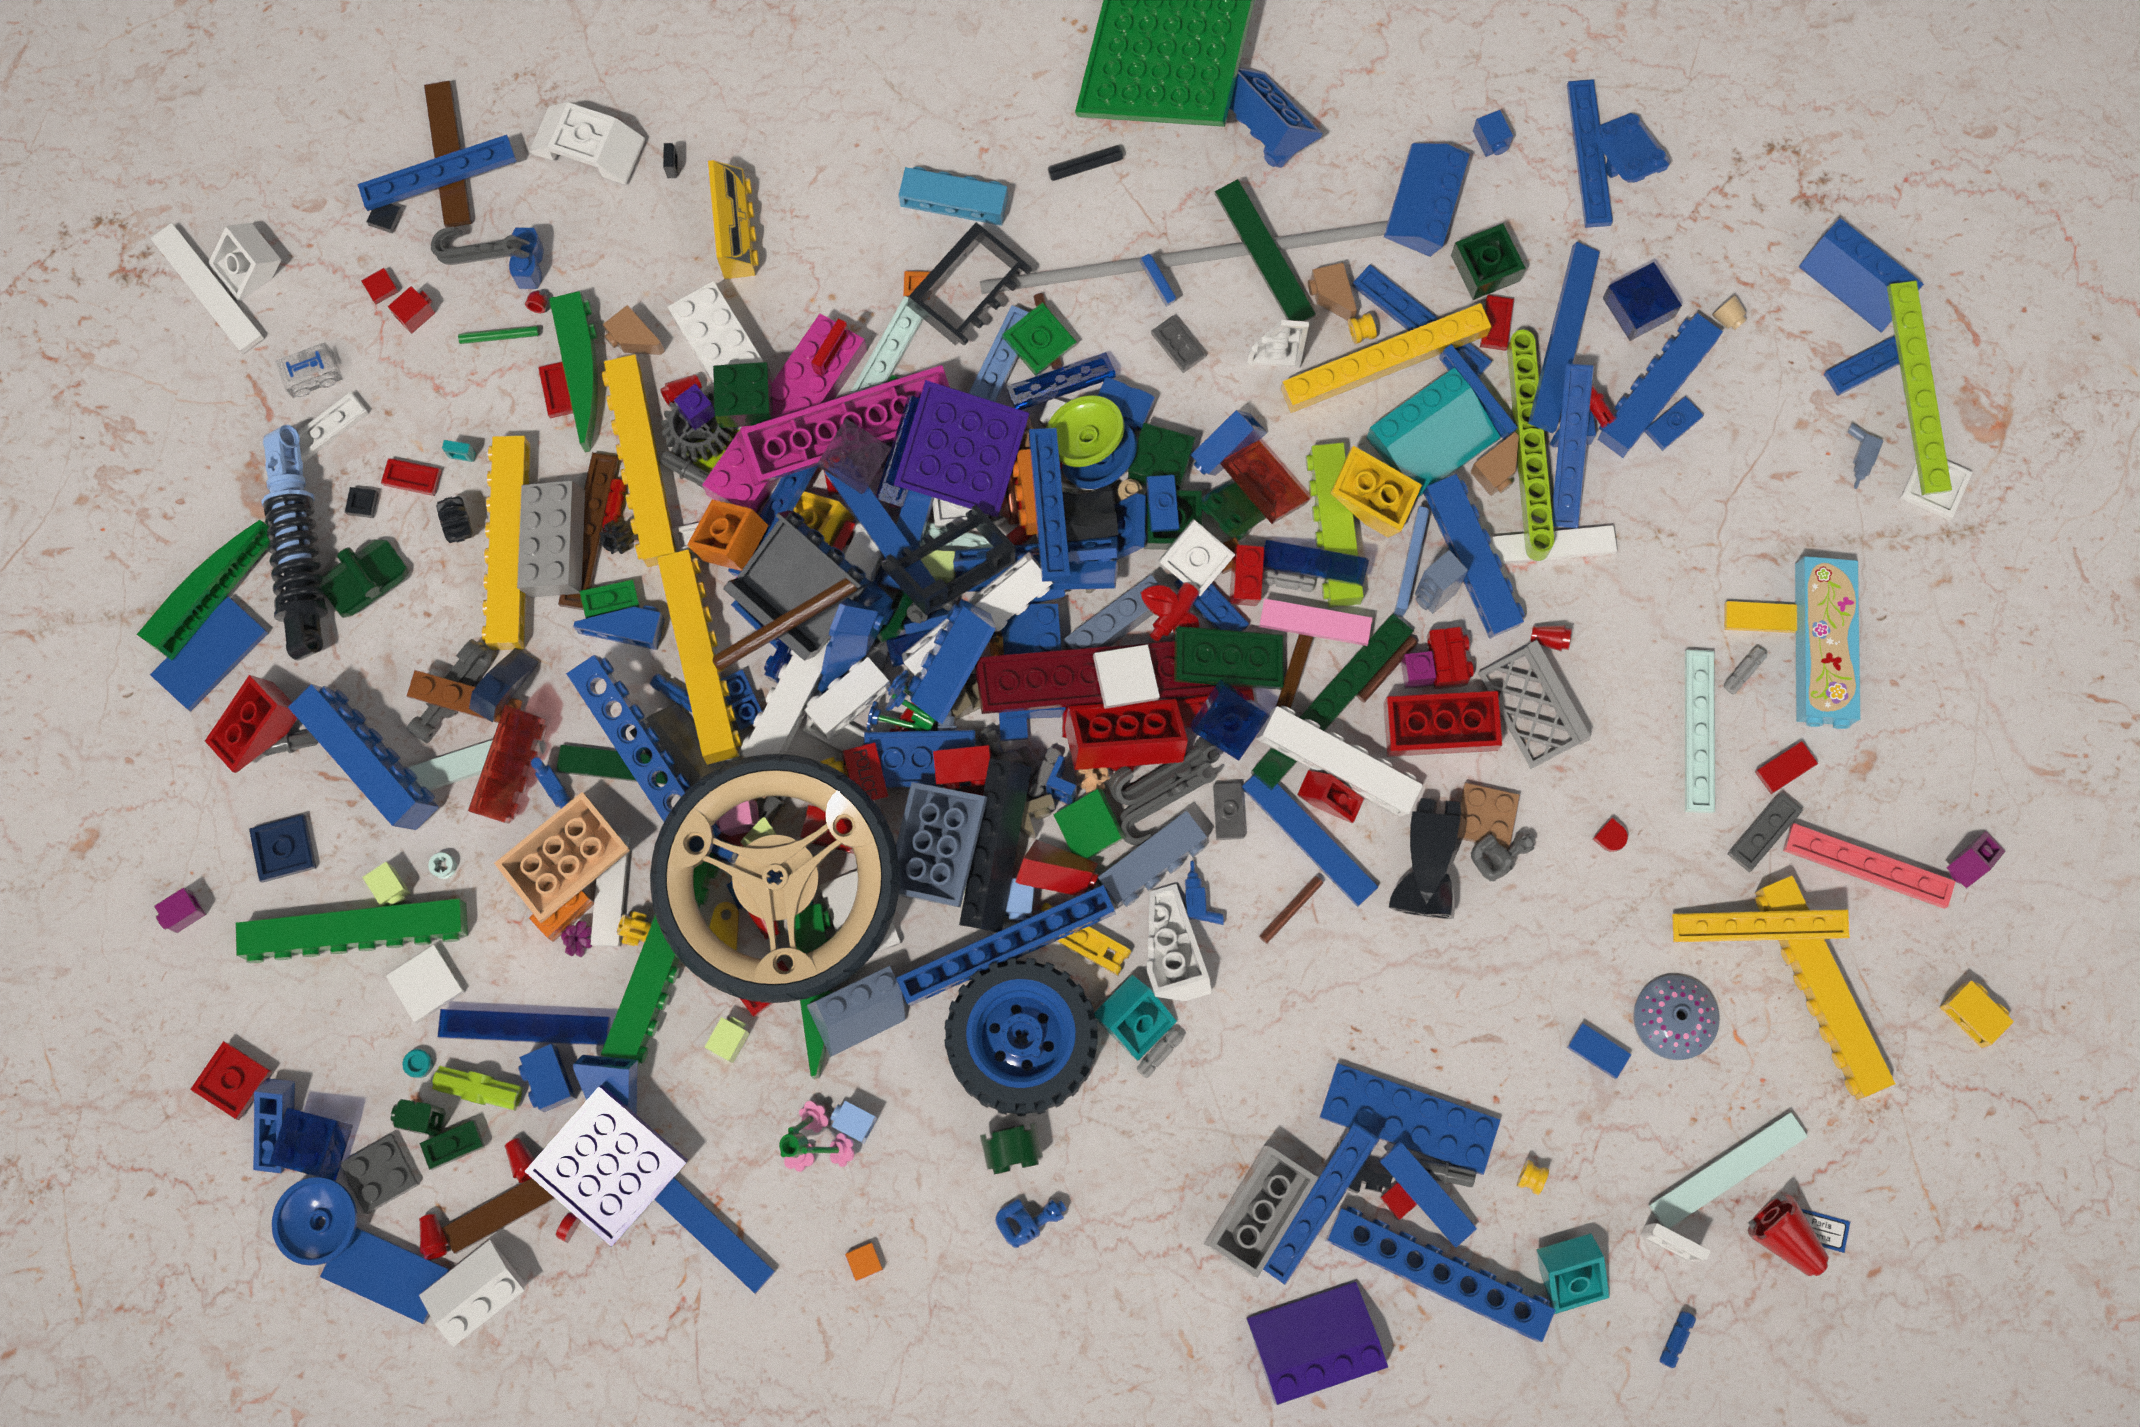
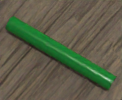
(502, 334)

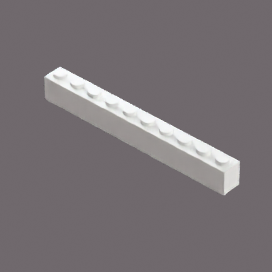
(800, 678)

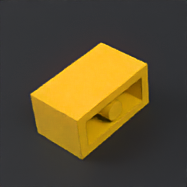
(1977, 1013)

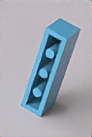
(953, 195)

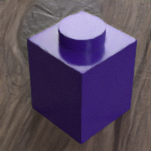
(695, 407)

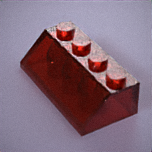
(507, 765)

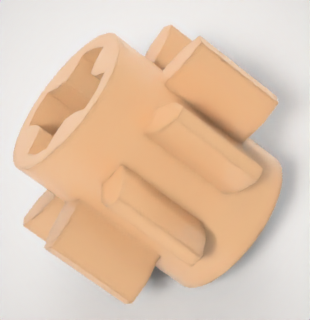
(1091, 779)

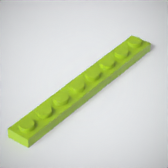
(1919, 388)

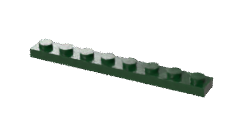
(1339, 693)

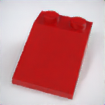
(251, 723)

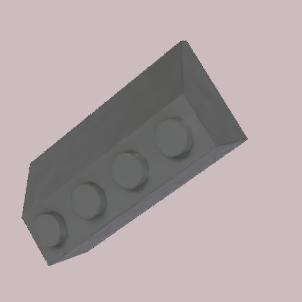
(681, 740)

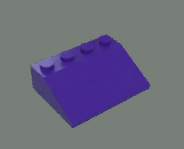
(1316, 1343)

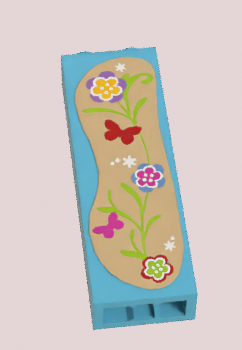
(1827, 642)

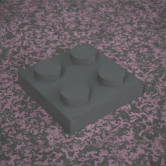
(379, 1174)

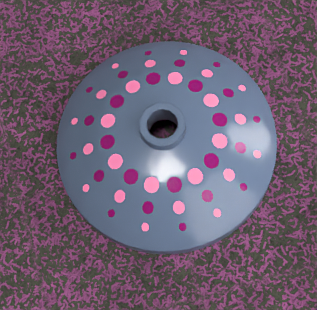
(1658, 1023)

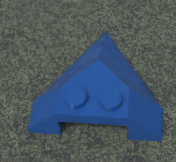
(854, 632)

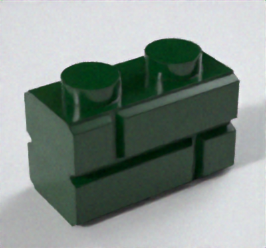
(418, 1117)

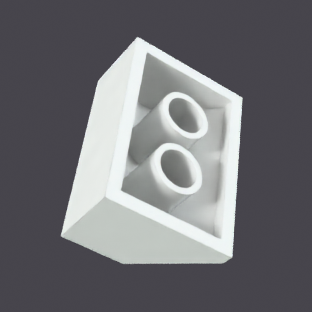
(472, 1292)

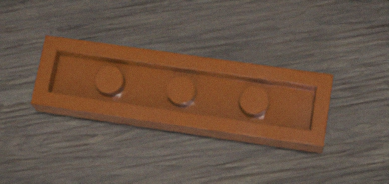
(447, 694)

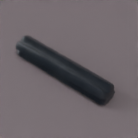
(1085, 162)

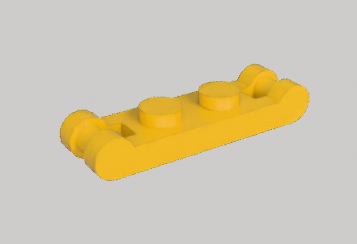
(1093, 946)

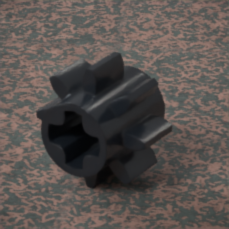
(616, 537)

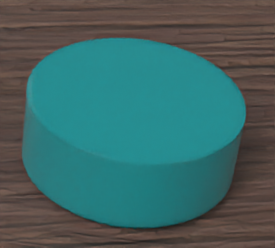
(417, 1063)

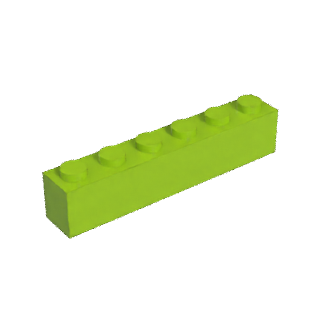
(1333, 518)

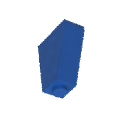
(1231, 436)
(613, 1073)

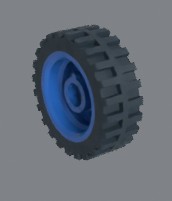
(988, 1001)

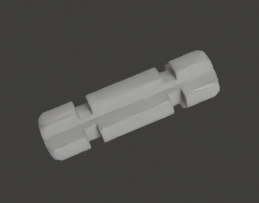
(1288, 580)
(1745, 670)
(1042, 775)
(1159, 1053)

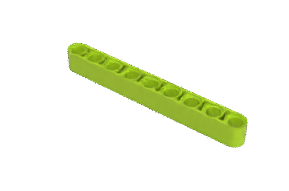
(1526, 455)

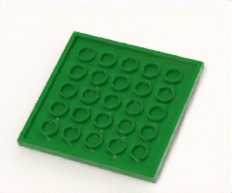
(1165, 61)

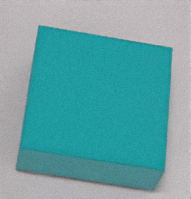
(459, 451)

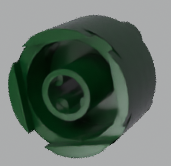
(1012, 1147)

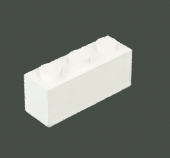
(847, 698)

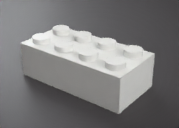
(712, 330)

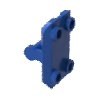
(1630, 149)

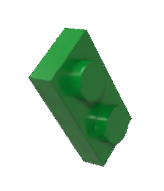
(609, 598)

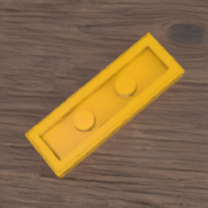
(1760, 617)

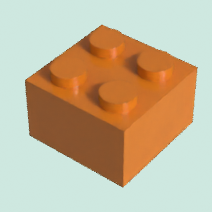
(727, 535)

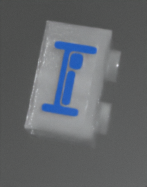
(309, 370)

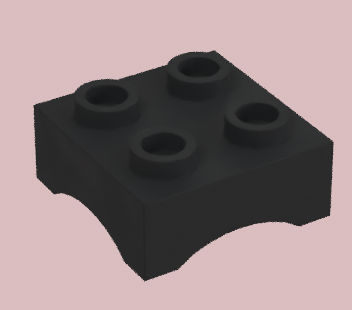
(1090, 514)

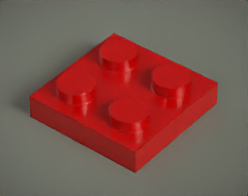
(230, 1080)

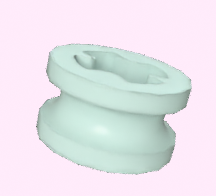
(450, 863)

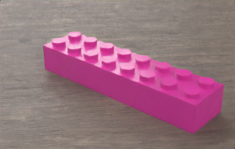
(792, 390)
(801, 437)

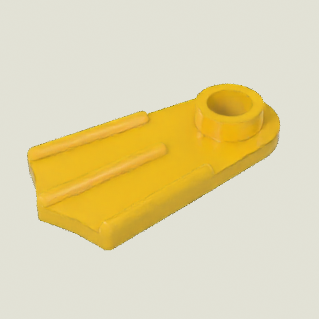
(726, 929)

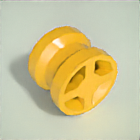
(1362, 328)
(1532, 1177)

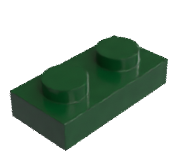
(894, 627)
(452, 1145)

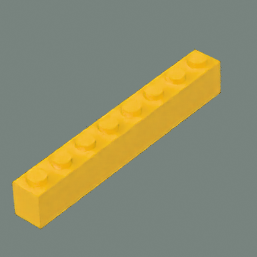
(1385, 358)
(640, 459)
(504, 601)
(696, 651)
(1829, 998)

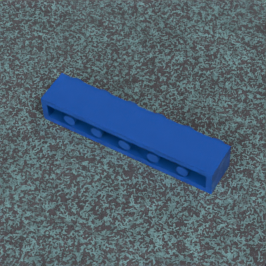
(1660, 384)
(1470, 545)

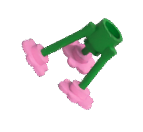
(799, 1151)

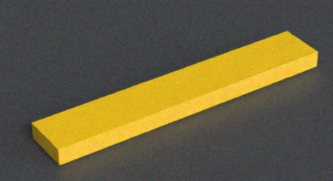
(1761, 926)

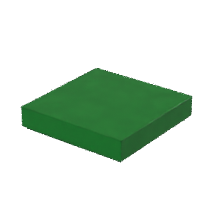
(1039, 339)
(1089, 825)

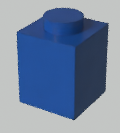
(1493, 133)

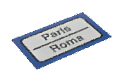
(1829, 1230)

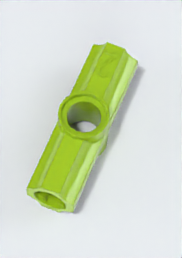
(477, 1088)

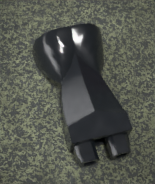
(1433, 849)

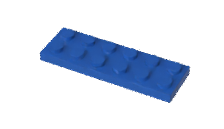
(1411, 1117)

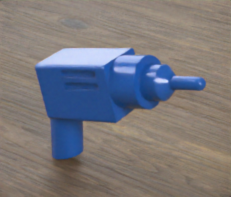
(550, 783)
(1196, 899)

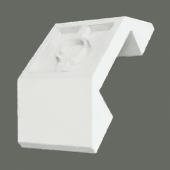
(588, 139)

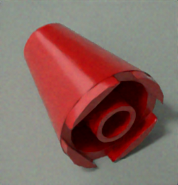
(1789, 1235)

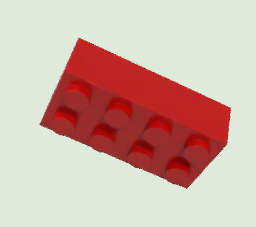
(1442, 723)
(1125, 734)

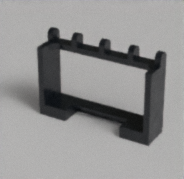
(963, 247)
(939, 592)

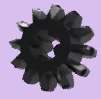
(454, 519)

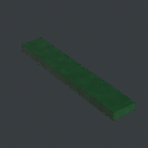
(1264, 252)
(598, 764)

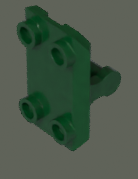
(1232, 510)
(363, 576)

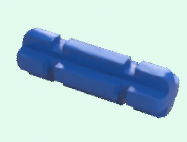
(671, 690)
(1677, 1339)

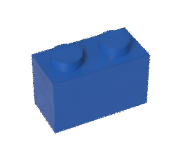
(546, 1078)

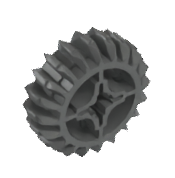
(685, 443)

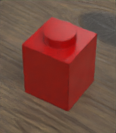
(412, 309)

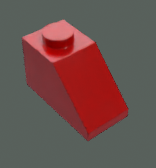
(1330, 795)

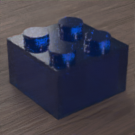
(1642, 301)
(1229, 720)
(311, 1144)

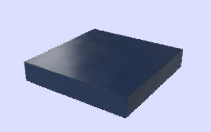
(282, 848)

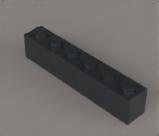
(996, 846)

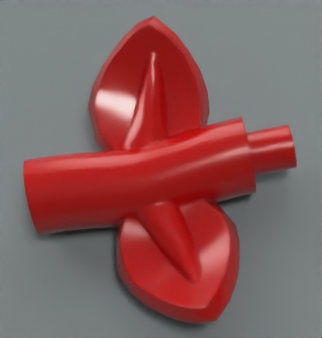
(1171, 608)

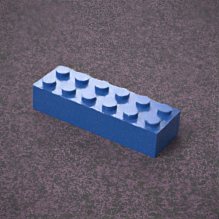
(364, 757)

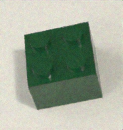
(1488, 261)
(742, 394)
(1161, 454)
(1188, 509)

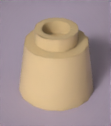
(1731, 314)
(1128, 488)

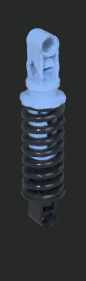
(290, 541)

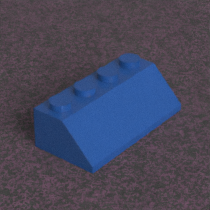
(1271, 114)
(1426, 196)
(1856, 273)
(1033, 632)
(951, 660)

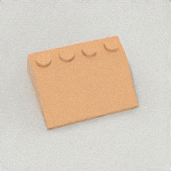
(562, 857)

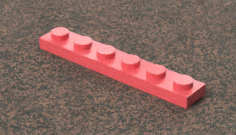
(1869, 866)

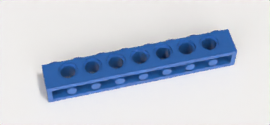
(584, 679)
(1006, 944)
(1532, 1326)

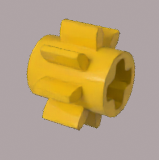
(633, 928)

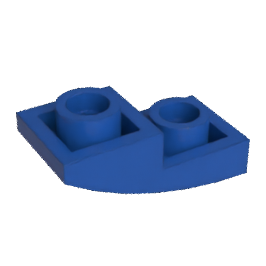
(742, 699)

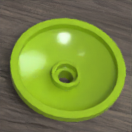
(1087, 420)

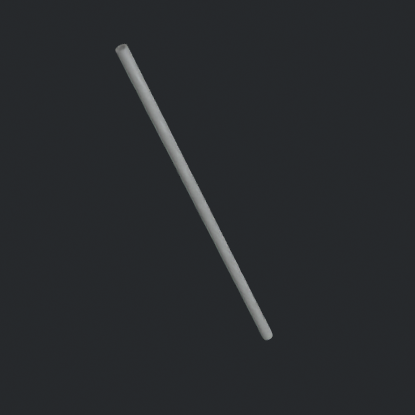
(1186, 257)

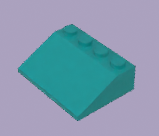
(1434, 431)

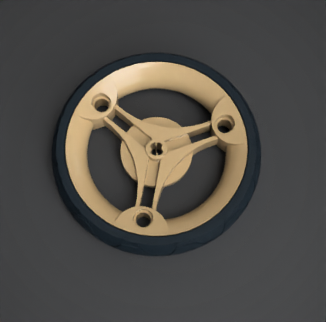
(811, 972)

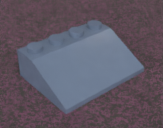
(938, 843)

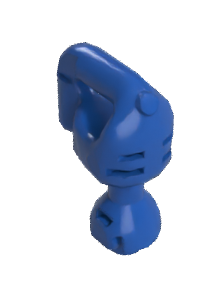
(1029, 1226)

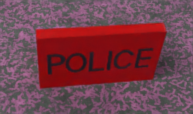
(865, 769)

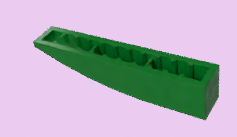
(579, 360)
(203, 591)
(809, 935)

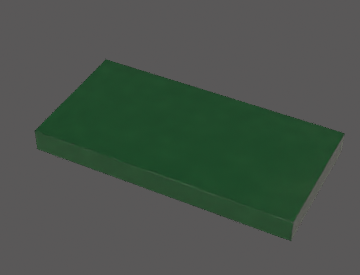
(1228, 655)

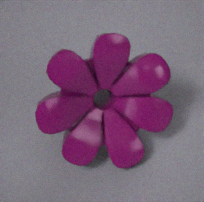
(576, 938)

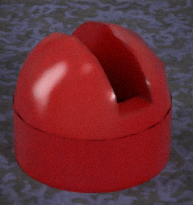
(536, 302)

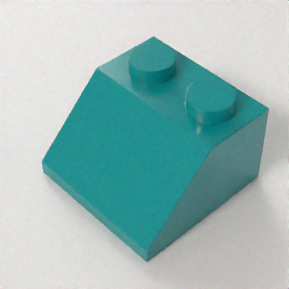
(1135, 1017)
(1573, 1273)

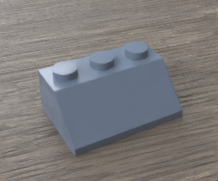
(858, 1011)

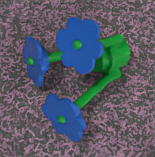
(921, 719)

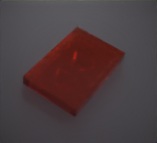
(1265, 481)

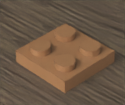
(1488, 813)

